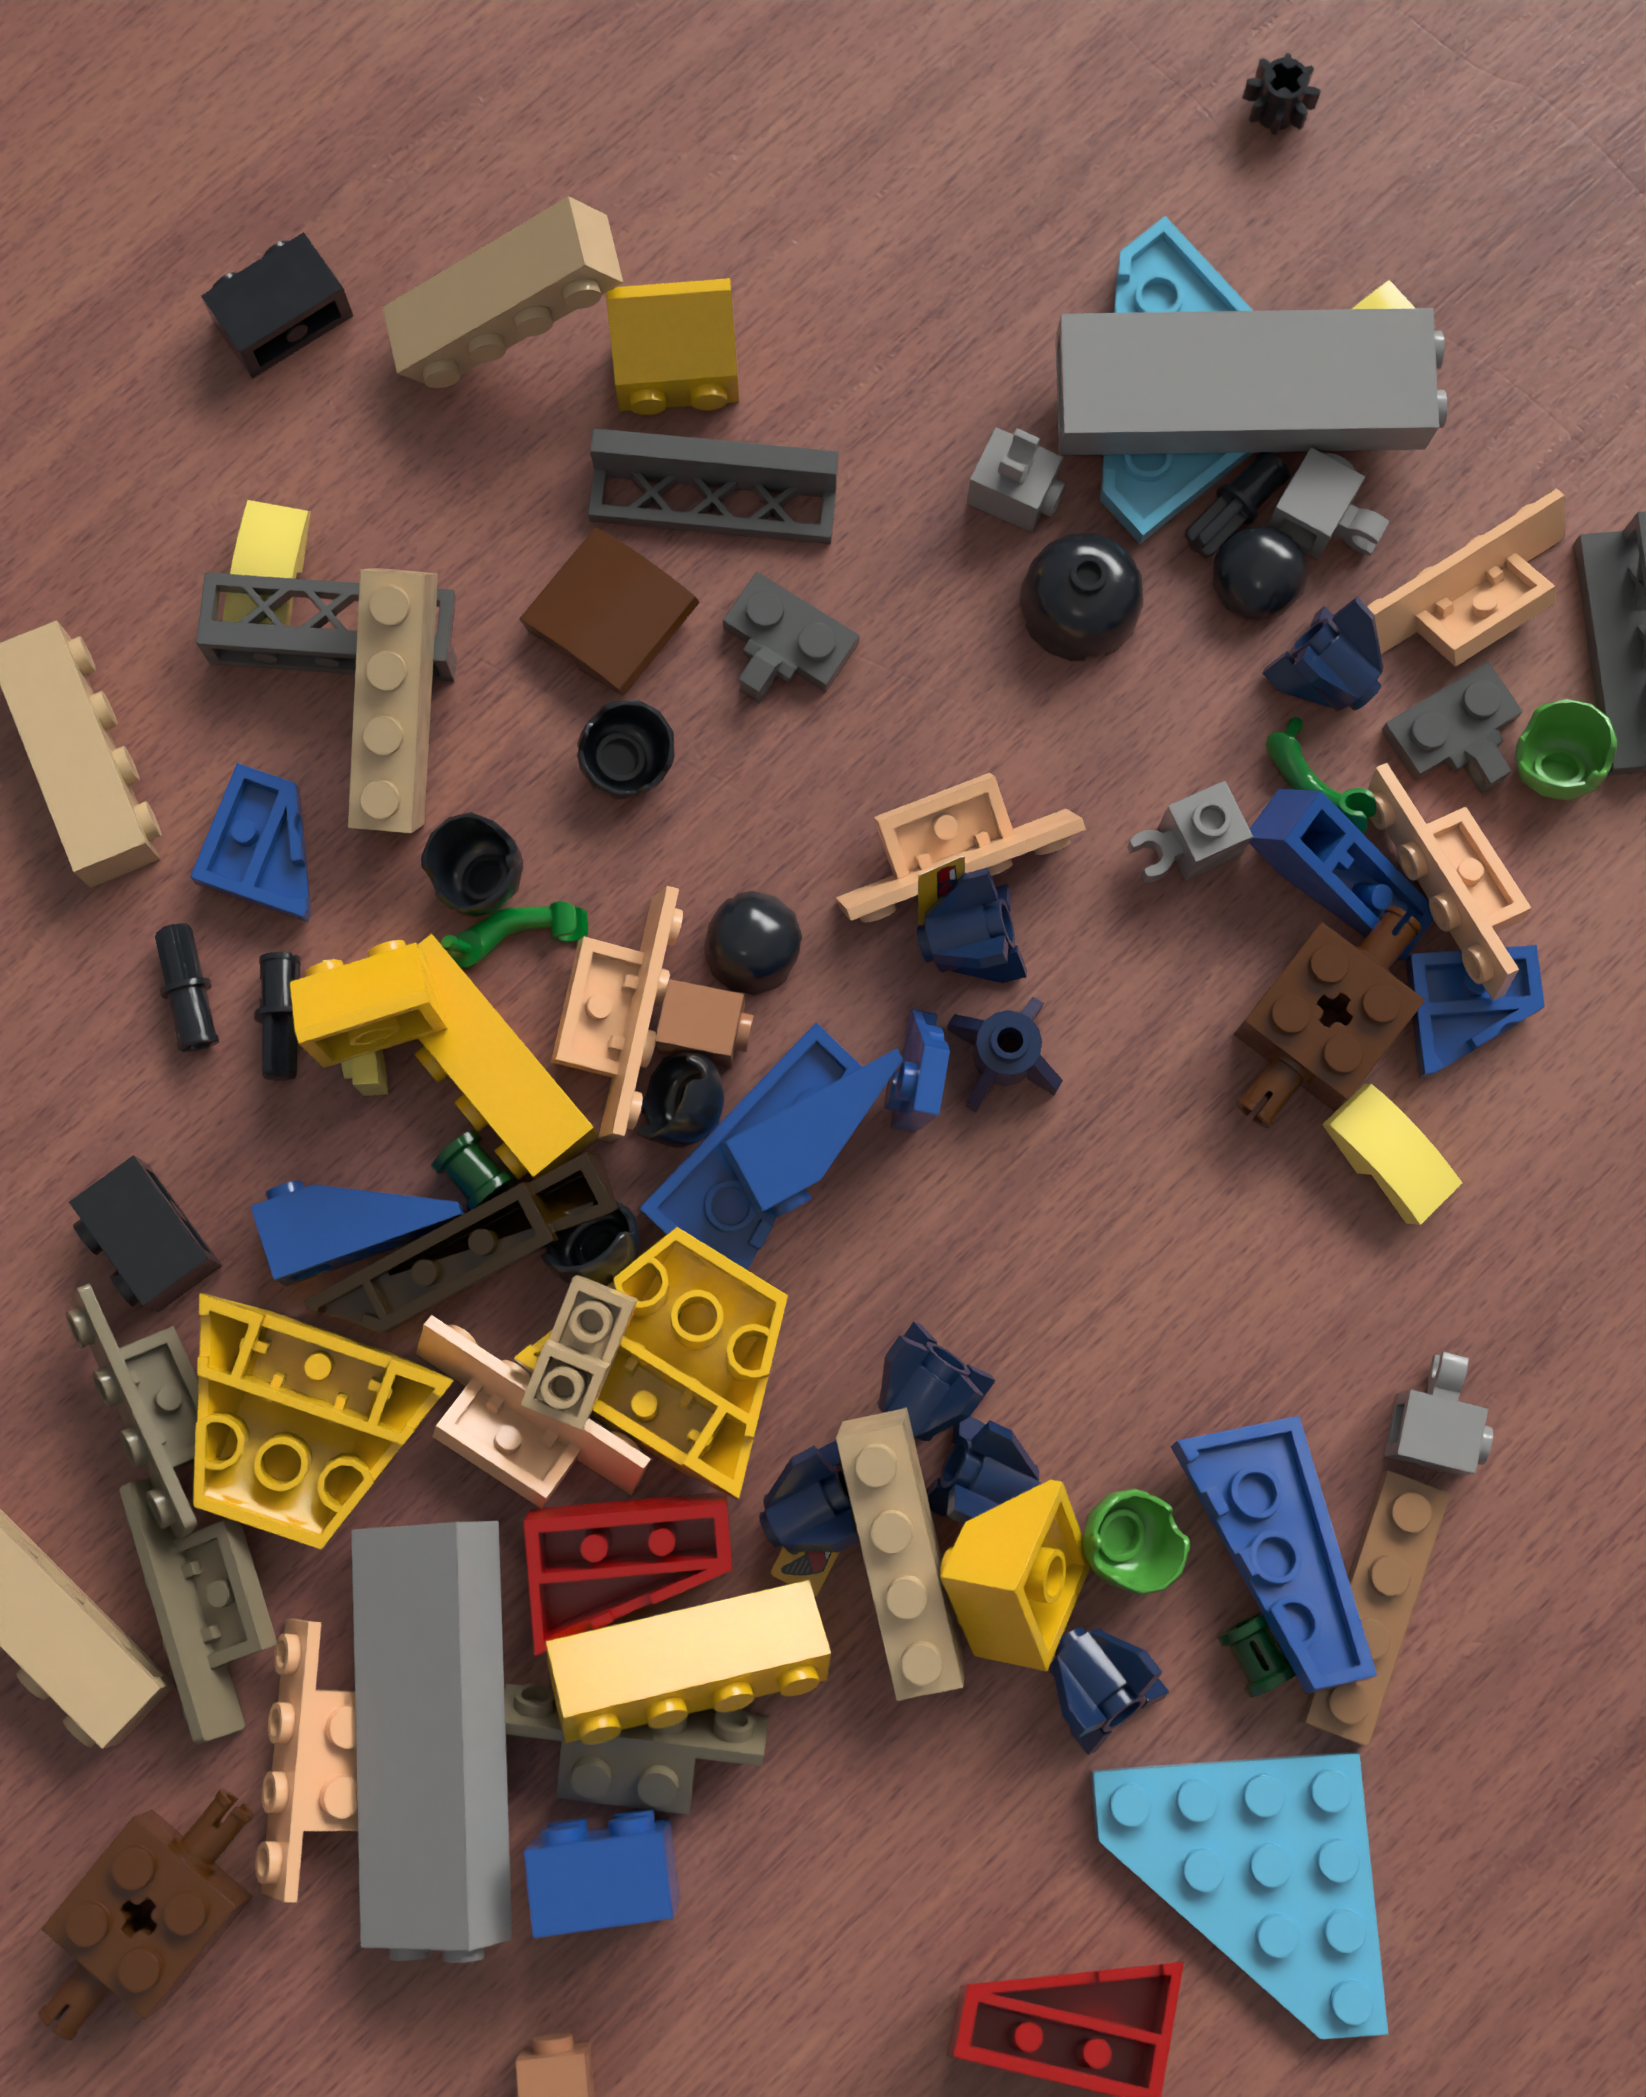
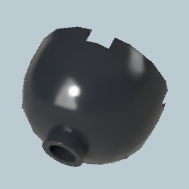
(1082, 596)

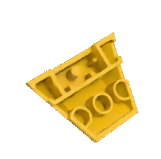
(690, 1359)
(296, 1419)

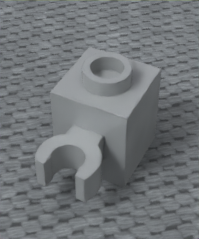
(1016, 479)
(1320, 506)
(1196, 834)
(1436, 1427)

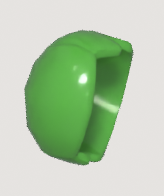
(1566, 749)
(1135, 1542)

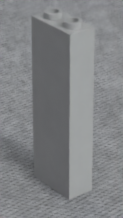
(1248, 381)
(431, 1740)

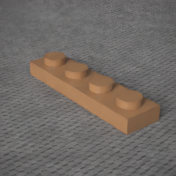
(1385, 1589)

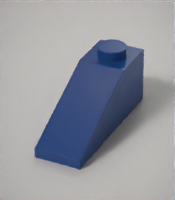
(1334, 862)
(801, 1142)
(331, 1227)

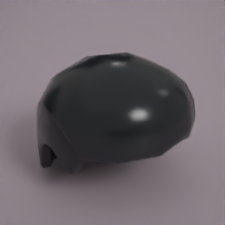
(1259, 573)
(626, 749)
(472, 864)
(752, 942)
(682, 1100)
(595, 1248)

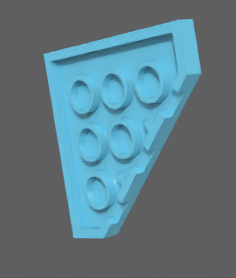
(1164, 275)
(1266, 1869)

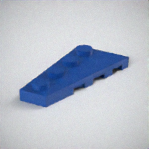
(704, 1190)
(1279, 1533)

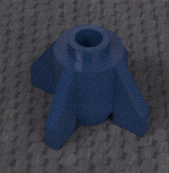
(1334, 660)
(973, 930)
(1003, 1067)
(930, 1384)
(981, 1471)
(810, 1504)
(1102, 1683)

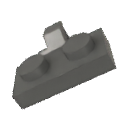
(786, 638)
(1457, 729)

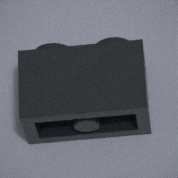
(277, 304)
(142, 1235)

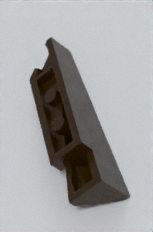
(471, 1247)

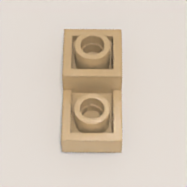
(579, 1352)

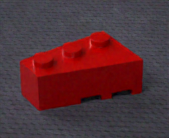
(618, 1557)
(1075, 2028)

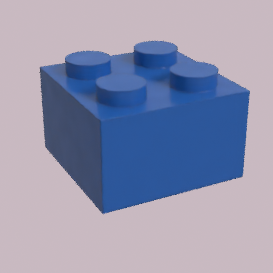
(601, 1874)

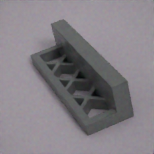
(713, 464)
(1614, 611)
(302, 647)

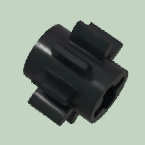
(1281, 93)

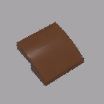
(609, 611)

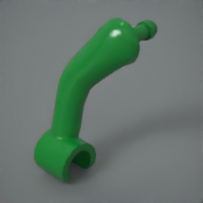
(1288, 758)
(476, 942)

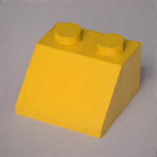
(673, 345)
(365, 1003)
(1017, 1576)

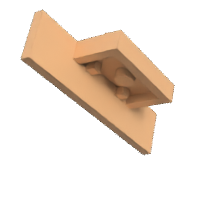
(1478, 589)
(948, 825)
(1460, 875)
(611, 1011)
(510, 1440)
(312, 1761)

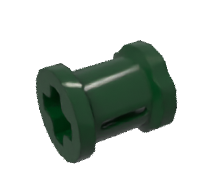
(472, 1170)
(1260, 1676)

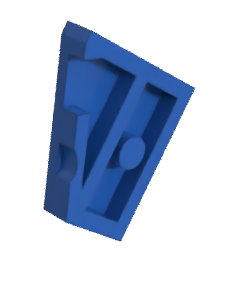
(258, 845)
(1460, 1012)
(919, 1085)

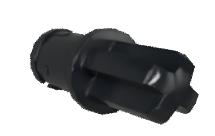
(1236, 504)
(185, 988)
(276, 1015)

